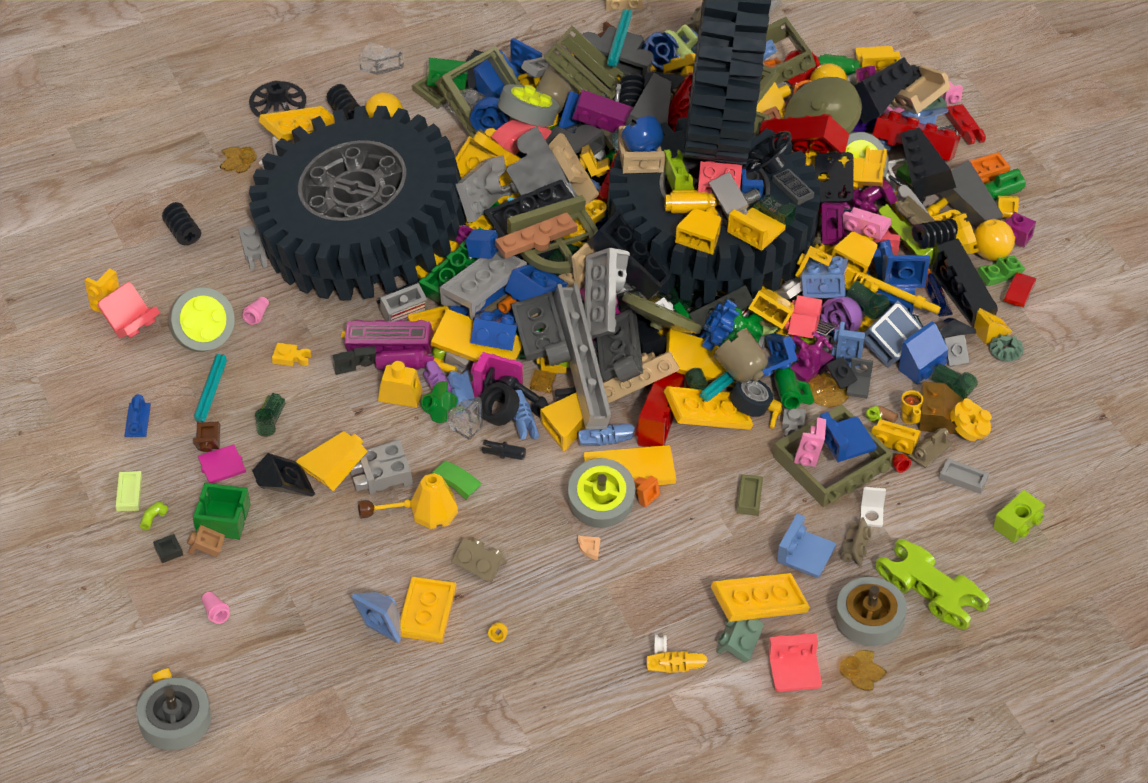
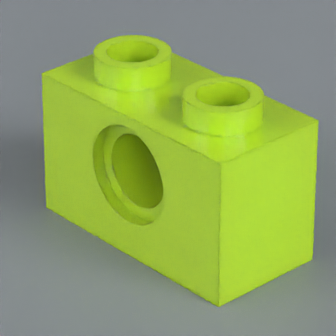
(1019, 516)

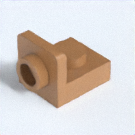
(206, 541)

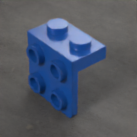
(494, 330)
(782, 352)

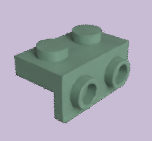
(740, 638)

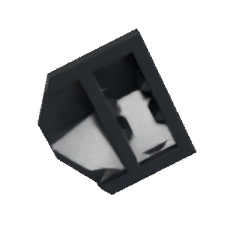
(953, 327)

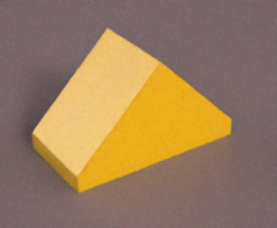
(989, 326)

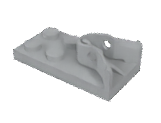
(482, 187)
(479, 282)
(601, 288)

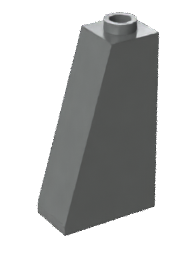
(653, 101)
(971, 196)

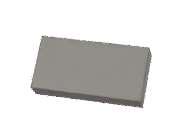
(964, 476)

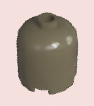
(556, 86)
(742, 357)

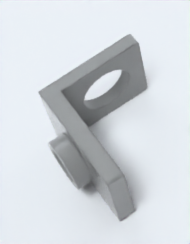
(957, 350)

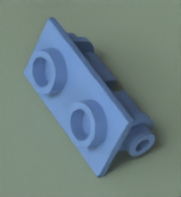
(461, 385)

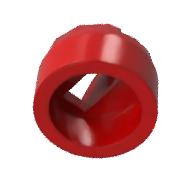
(901, 462)

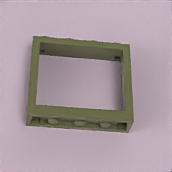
(591, 57)
(796, 64)
(453, 94)
(788, 446)

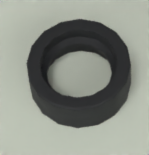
(509, 408)

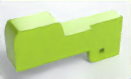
(904, 229)

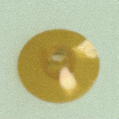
(827, 391)

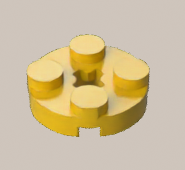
(967, 411)

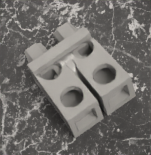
(382, 468)

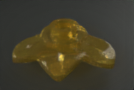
(238, 159)
(864, 671)

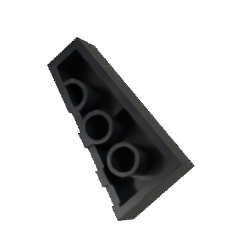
(881, 88)
(926, 166)
(542, 197)
(642, 269)
(961, 280)

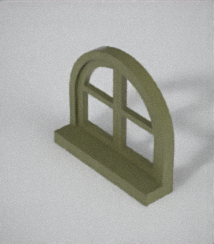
(576, 209)

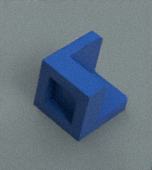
(748, 185)
(482, 243)

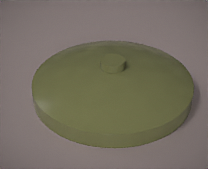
(830, 97)
(661, 316)

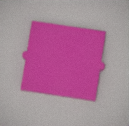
(221, 464)

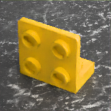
(876, 56)
(754, 227)

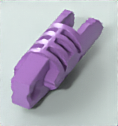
(434, 375)

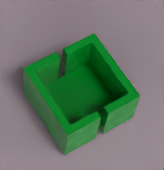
(222, 509)

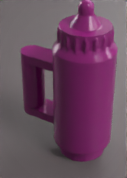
(410, 357)

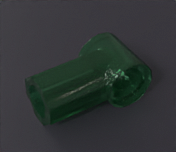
(873, 304)
(961, 384)
(269, 414)

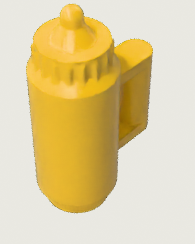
(686, 200)

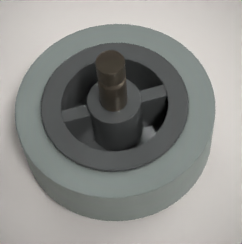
(173, 713)

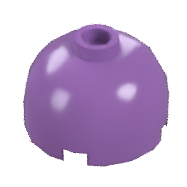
(844, 310)

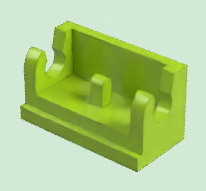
(676, 172)

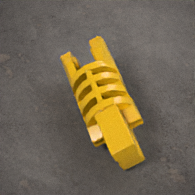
(675, 662)

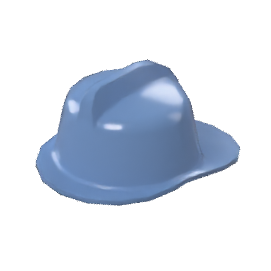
(927, 115)

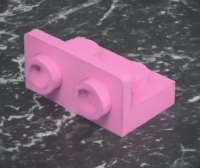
(866, 223)
(811, 444)

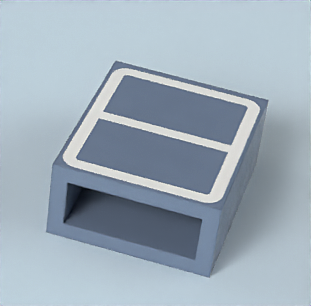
(889, 332)

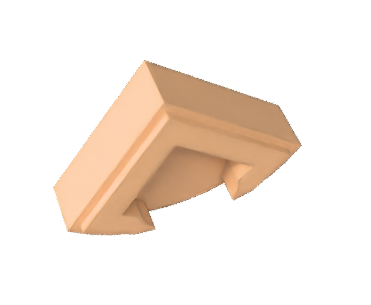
(589, 546)

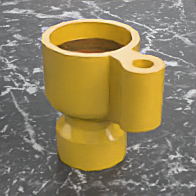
(911, 407)

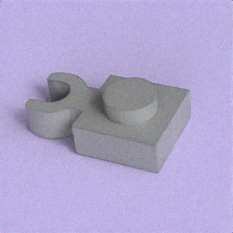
(793, 420)

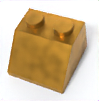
(936, 407)

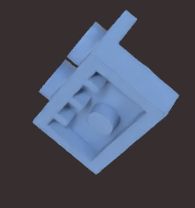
(849, 344)

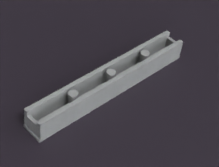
(583, 358)

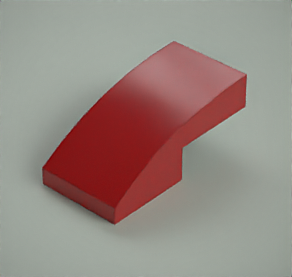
(1020, 289)

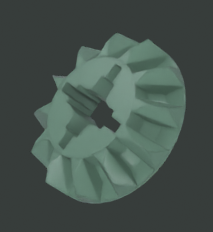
(1010, 353)

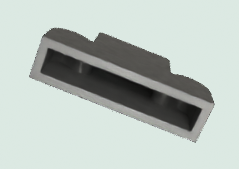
(632, 57)
(583, 136)
(536, 168)

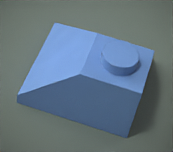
(379, 614)

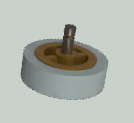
(870, 611)

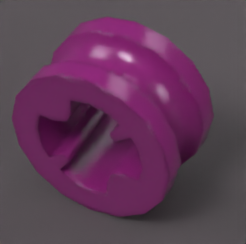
(463, 233)

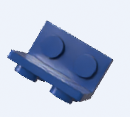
(521, 52)
(847, 438)

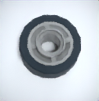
(751, 398)

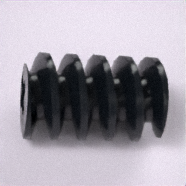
(631, 89)
(340, 98)
(181, 224)
(934, 233)

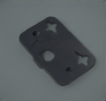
(838, 176)

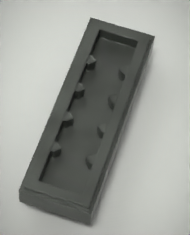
(740, 297)

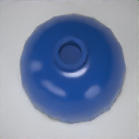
(663, 48)
(488, 115)
(644, 135)

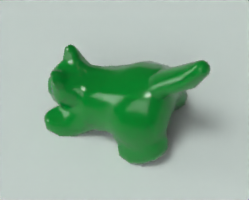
(752, 324)

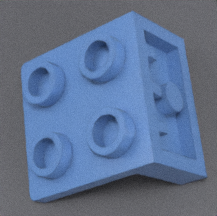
(824, 280)
(804, 550)

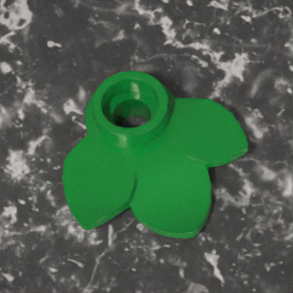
(439, 402)

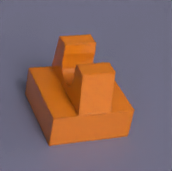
(647, 490)

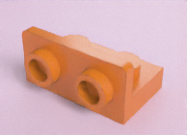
(990, 166)

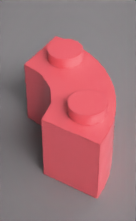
(510, 132)
(805, 317)

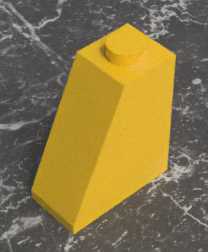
(563, 420)
(333, 459)

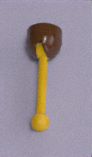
(367, 508)

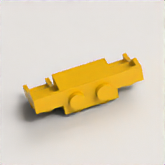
(865, 172)

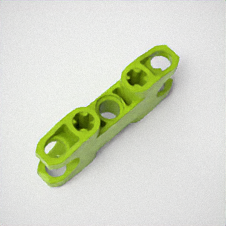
(945, 593)

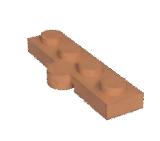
(536, 236)

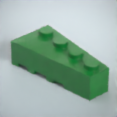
(450, 267)

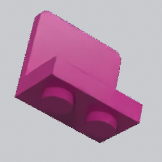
(502, 366)

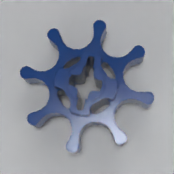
(719, 325)

